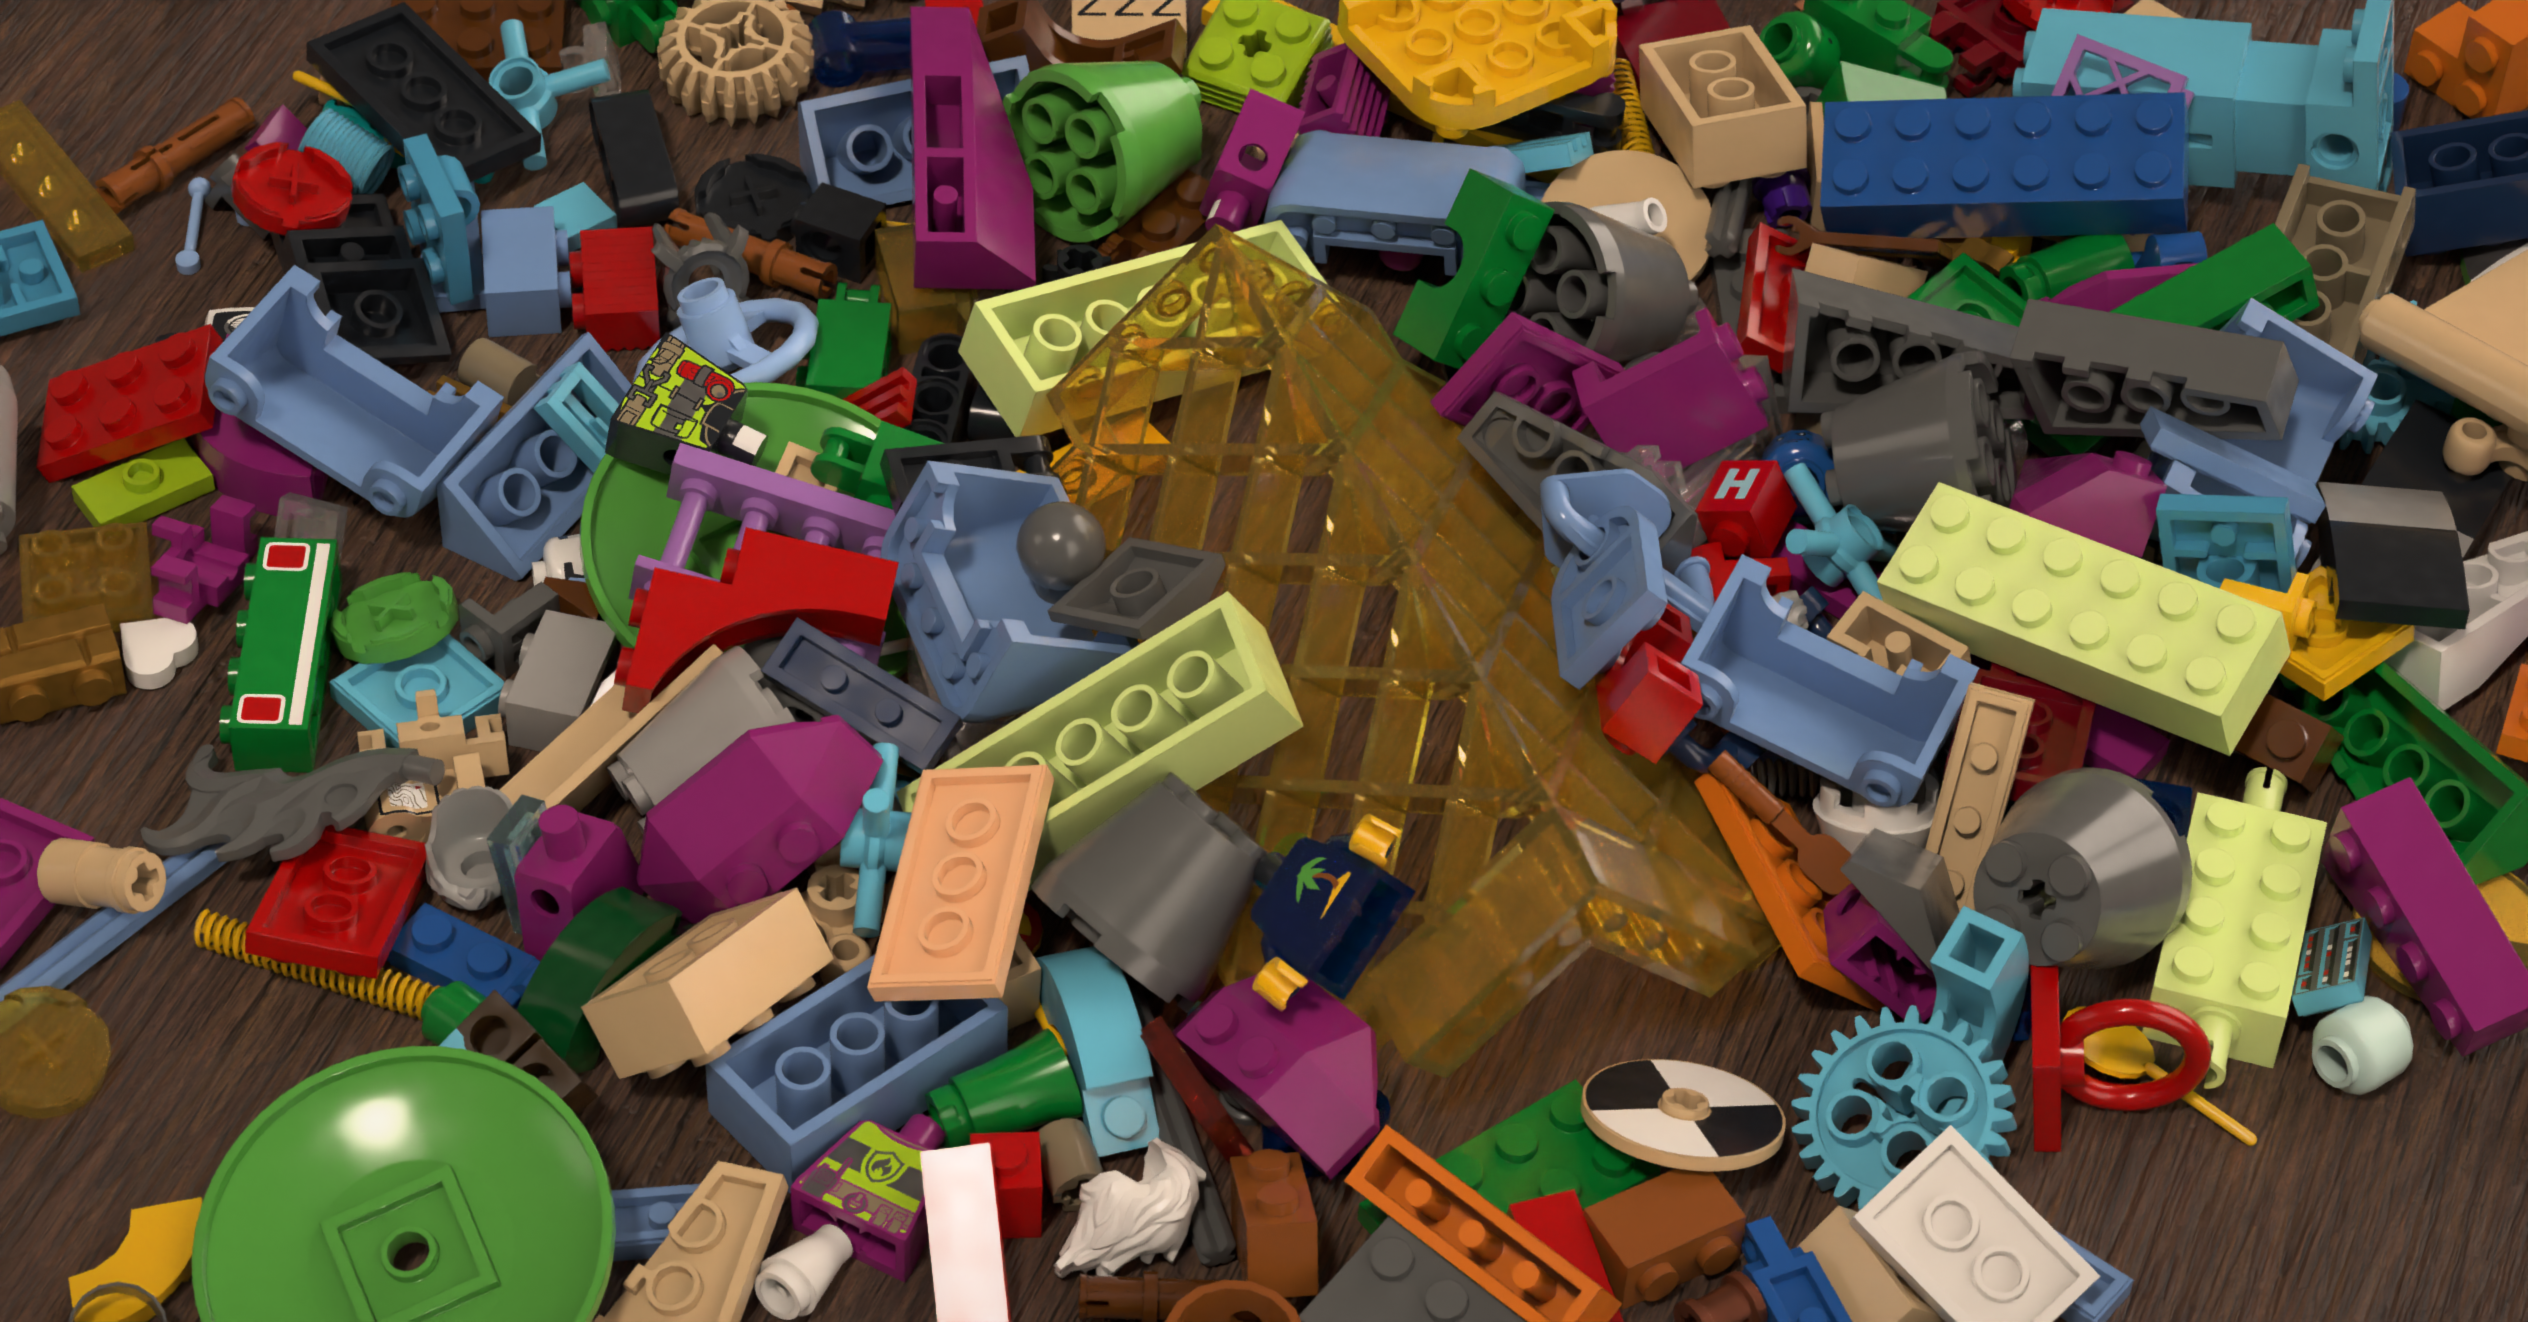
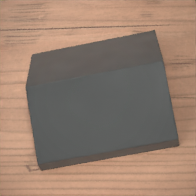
(1141, 589)
(1906, 888)

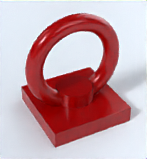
(2060, 1056)

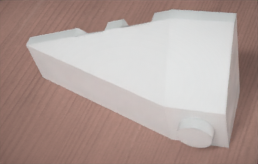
(2458, 661)

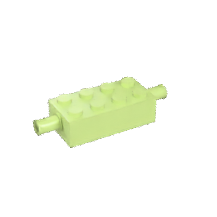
(2243, 924)

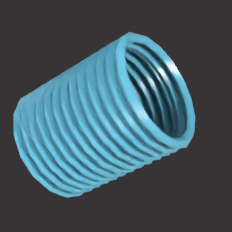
(357, 150)

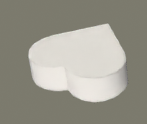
(156, 649)

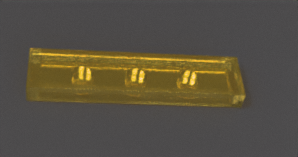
(58, 191)

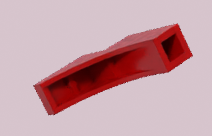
(756, 599)

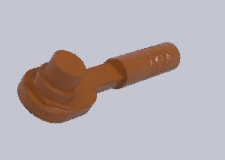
(1818, 854)

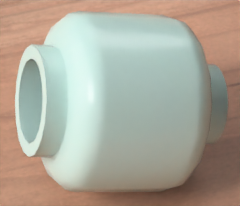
(2362, 1046)

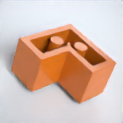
(2474, 57)

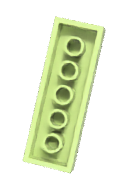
(1036, 335)
(2088, 617)
(1176, 704)

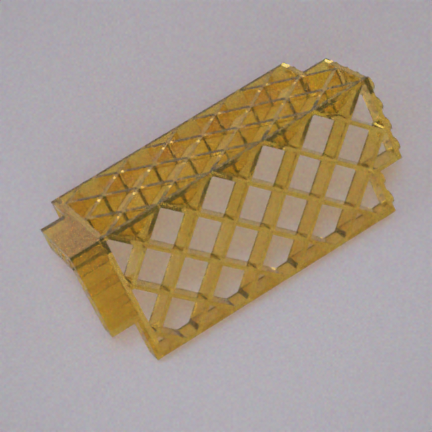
(1613, 842)

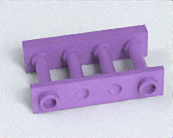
(763, 503)

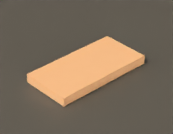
(961, 884)

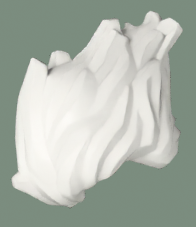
(1131, 1217)

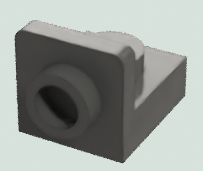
(499, 636)

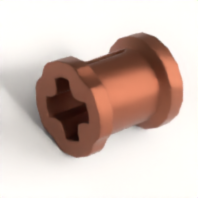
(1731, 1302)

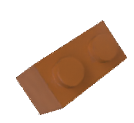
(1274, 1222)
(1665, 1234)

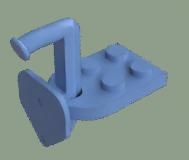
(1611, 571)

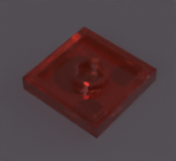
(1195, 1090)

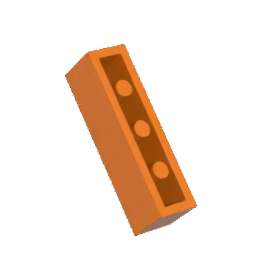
(1476, 1235)

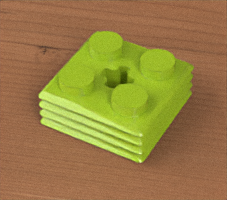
(1256, 48)

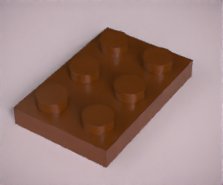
(475, 31)

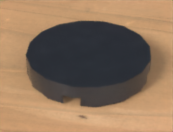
(753, 194)

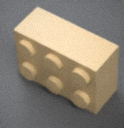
(1723, 107)
(709, 986)

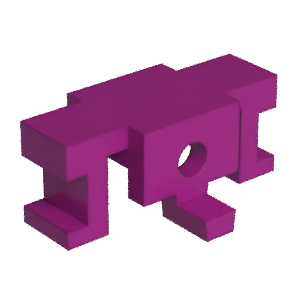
(202, 571)

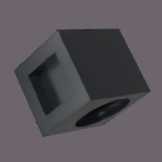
(839, 229)

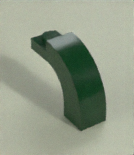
(587, 958)

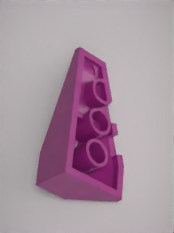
(2093, 497)

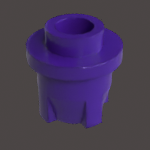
(1784, 195)

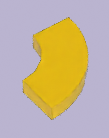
(151, 1256)

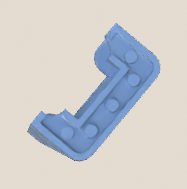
(1379, 192)
(2326, 404)
(341, 406)
(971, 601)
(1818, 698)

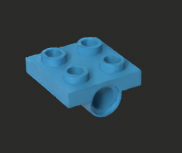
(440, 211)
(32, 280)
(2228, 539)

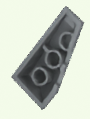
(1527, 446)

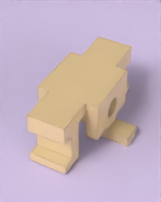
(445, 737)

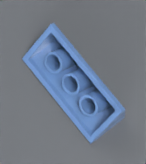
(865, 136)
(522, 477)

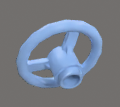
(722, 330)

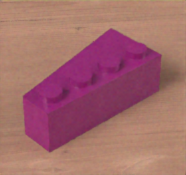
(2429, 915)

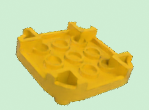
(1480, 58)

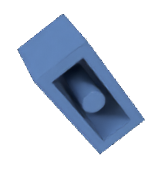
(522, 271)

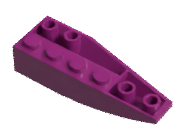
(966, 166)

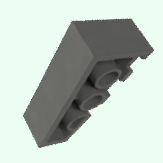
(1858, 338)
(2106, 369)
(1403, 1281)

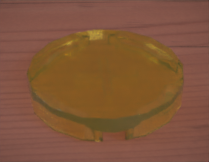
(50, 1052)

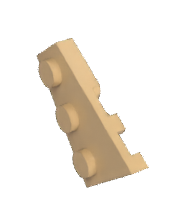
(710, 1254)

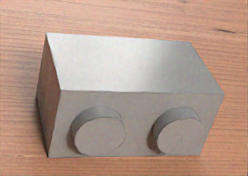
(556, 677)

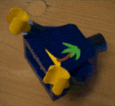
(1326, 910)

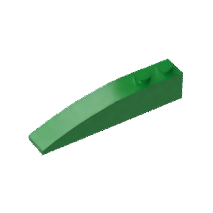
(2401, 734)

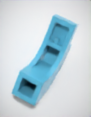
(1981, 981)
(1101, 1032)

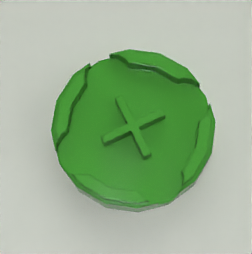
(394, 618)

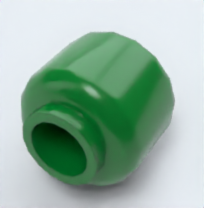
(1802, 48)

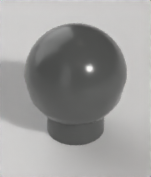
(1059, 547)

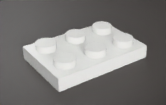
(1971, 1240)

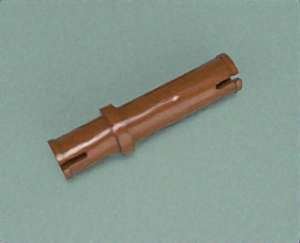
(158, 165)
(771, 261)

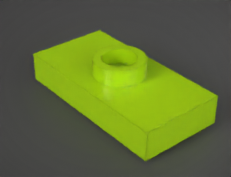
(144, 486)

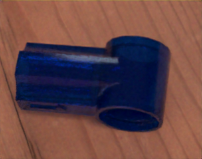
(850, 48)

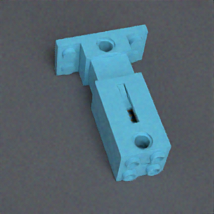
(2253, 100)

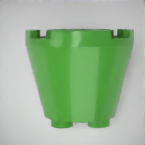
(1102, 140)

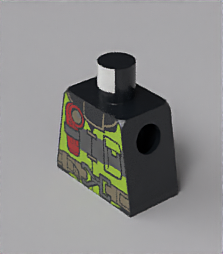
(685, 402)

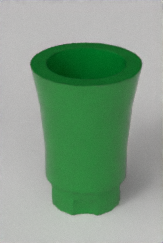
(2065, 264)
(1008, 1093)

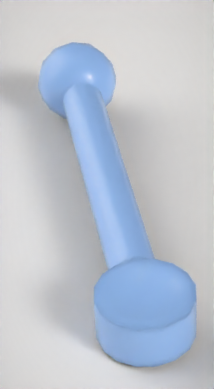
(188, 259)

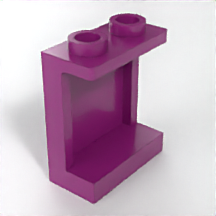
(1682, 399)

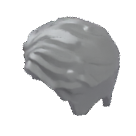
(457, 846)

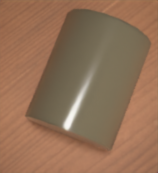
(497, 369)
(1067, 1160)

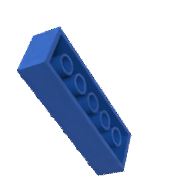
(2007, 166)

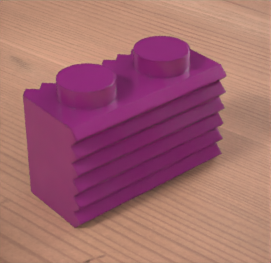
(1343, 95)

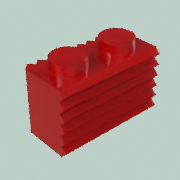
(618, 287)

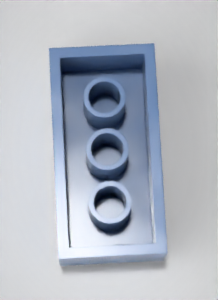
(844, 1061)

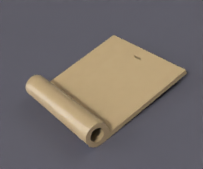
(2465, 342)

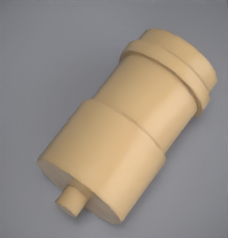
(101, 876)

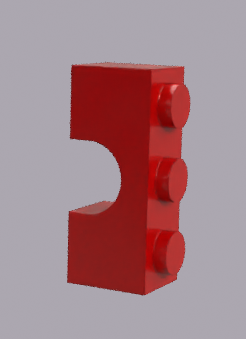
(1647, 691)

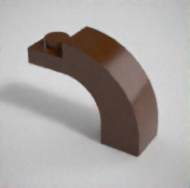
(1024, 28)

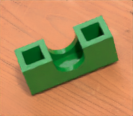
(1499, 240)

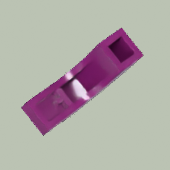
(253, 465)

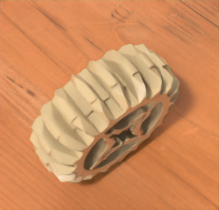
(735, 58)

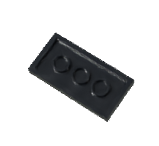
(417, 85)

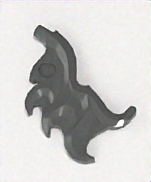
(270, 807)

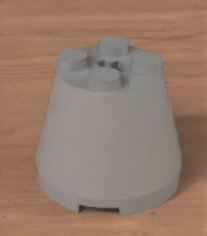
(695, 729)

